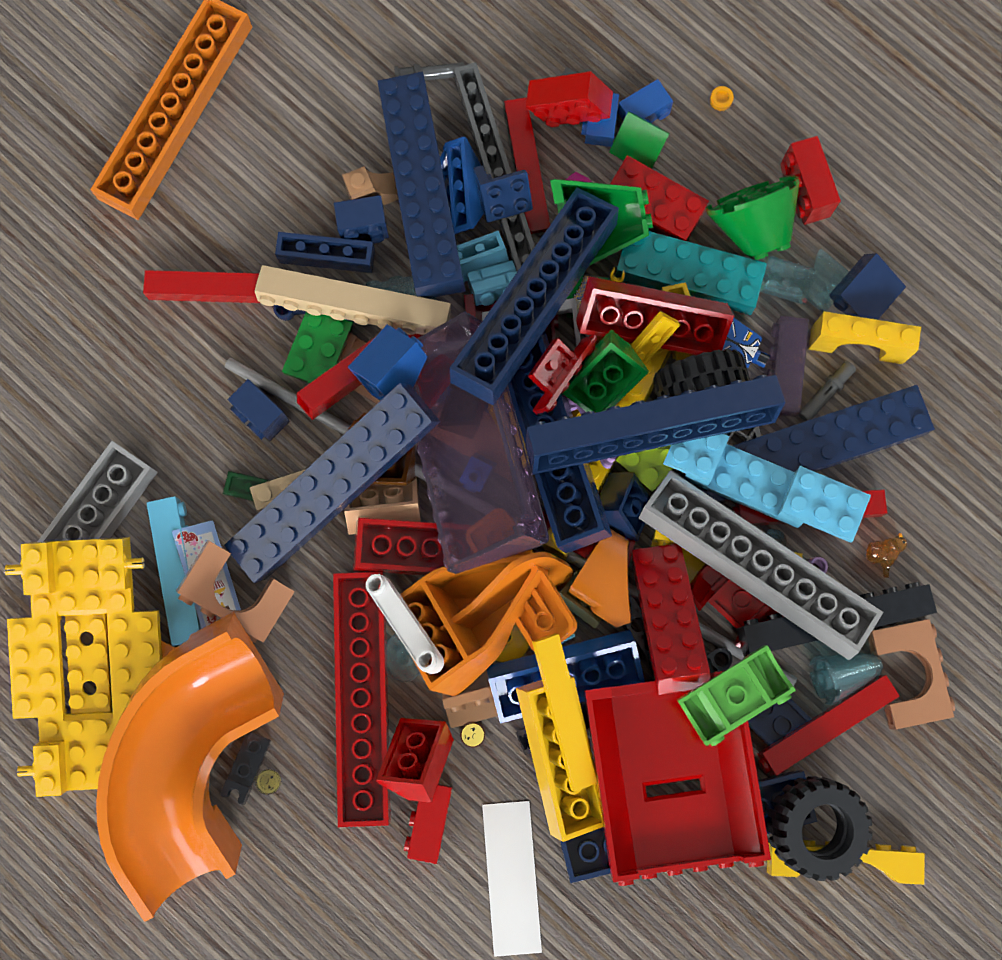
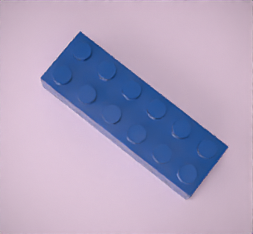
(592, 663)

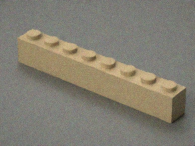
(349, 301)

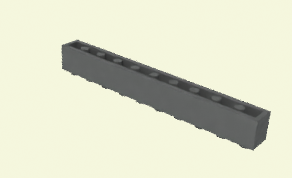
(491, 154)

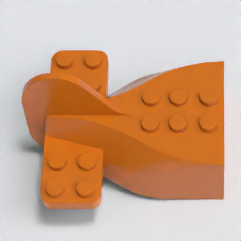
(476, 610)

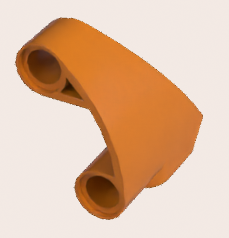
(604, 581)

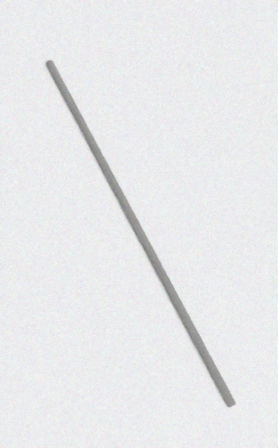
(342, 427)

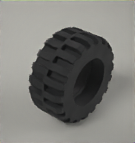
(700, 372)
(850, 834)

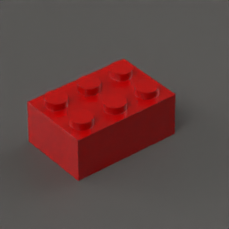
(569, 99)
(817, 189)

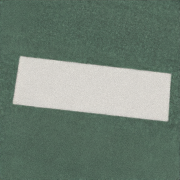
(511, 878)

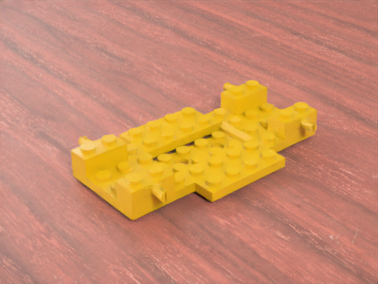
(82, 584)

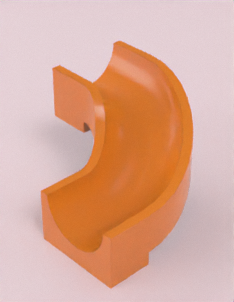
(159, 760)

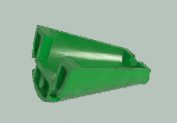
(632, 216)

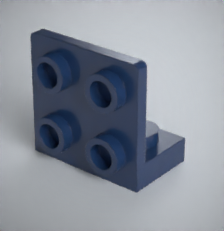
(504, 194)

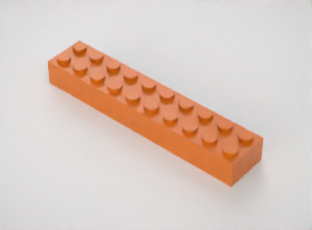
(172, 107)

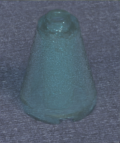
(838, 677)

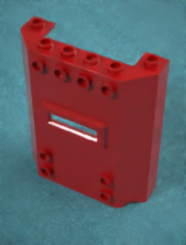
(650, 741)

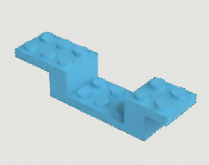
(770, 488)

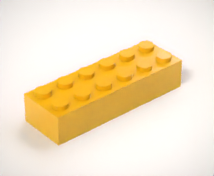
(566, 811)

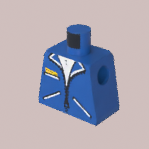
(747, 343)

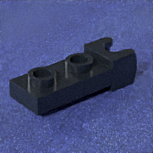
(246, 766)

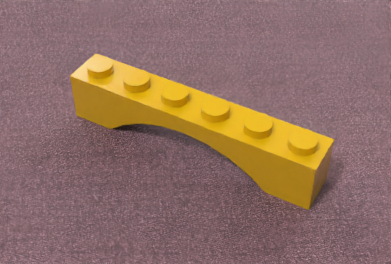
(899, 865)

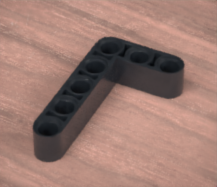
(641, 638)

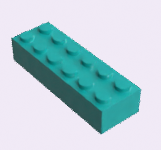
(708, 272)

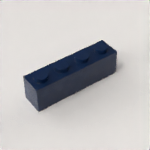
(325, 252)

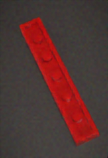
(527, 159)

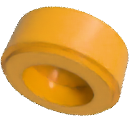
(721, 98)

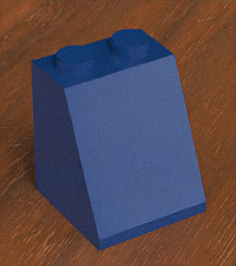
(389, 361)

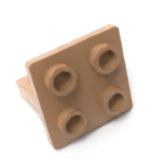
(472, 704)

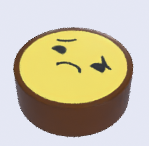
(472, 735)

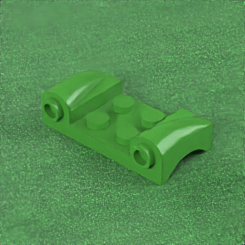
(736, 695)

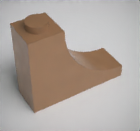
(364, 184)

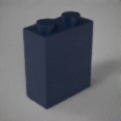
(867, 288)

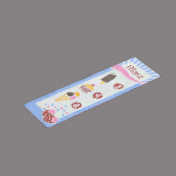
(194, 540)

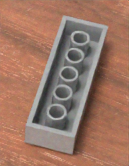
(102, 497)

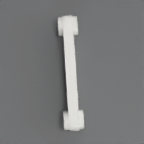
(404, 624)

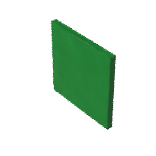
(639, 140)

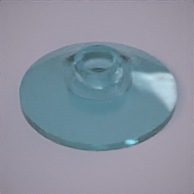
(399, 661)

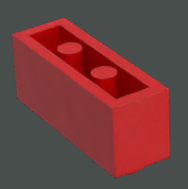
(428, 826)

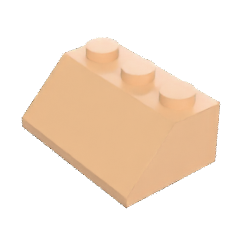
(385, 503)

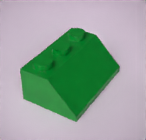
(606, 375)

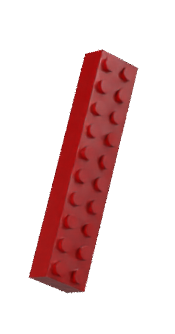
(360, 702)

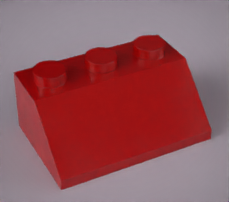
(416, 758)

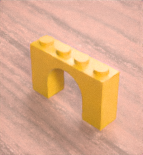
(895, 340)

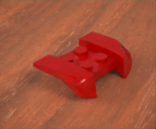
(727, 598)

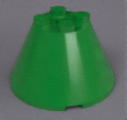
(759, 216)

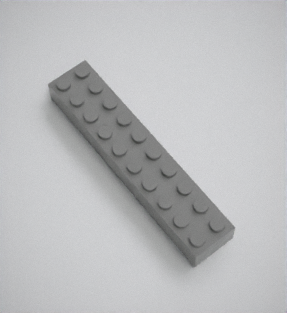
(761, 565)

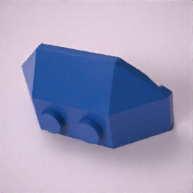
(458, 170)

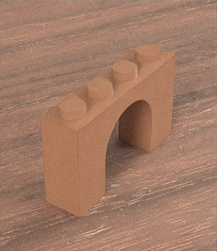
(199, 588)
(933, 700)

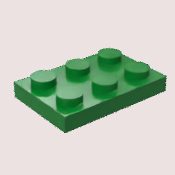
(316, 346)

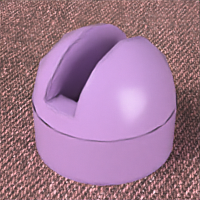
(819, 562)

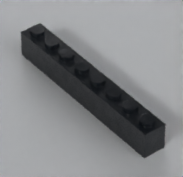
(783, 633)

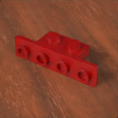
(557, 368)

